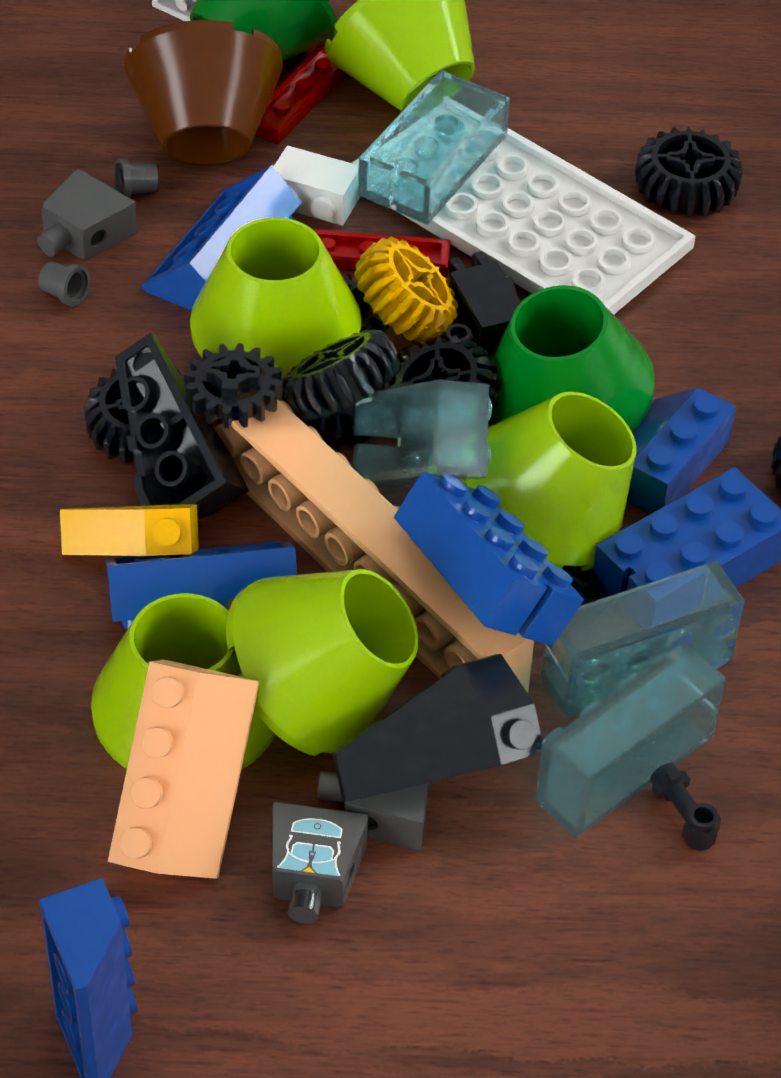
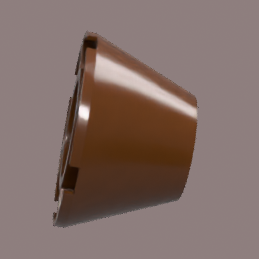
(204, 87)

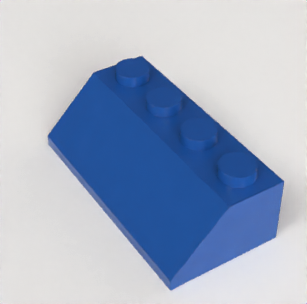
(195, 255)
(208, 572)
(90, 974)

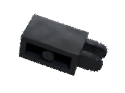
(483, 298)

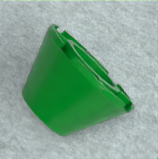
(290, 23)
(600, 363)

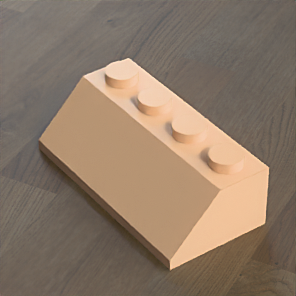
(183, 770)

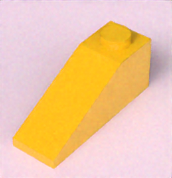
(130, 530)

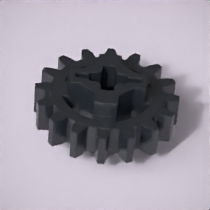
(233, 385)

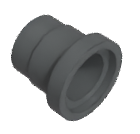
(135, 177)
(65, 282)

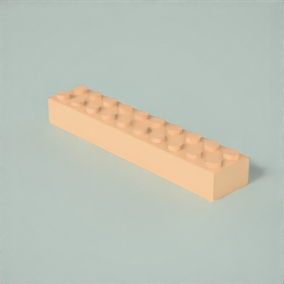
(352, 528)

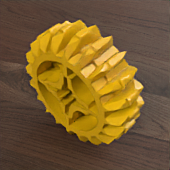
(406, 290)

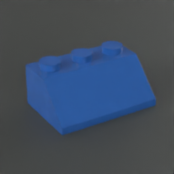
(677, 445)

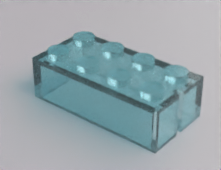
(433, 146)
(437, 429)
(630, 629)
(626, 737)

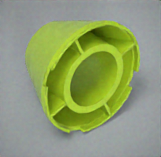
(402, 45)
(275, 294)
(563, 474)
(173, 629)
(322, 651)

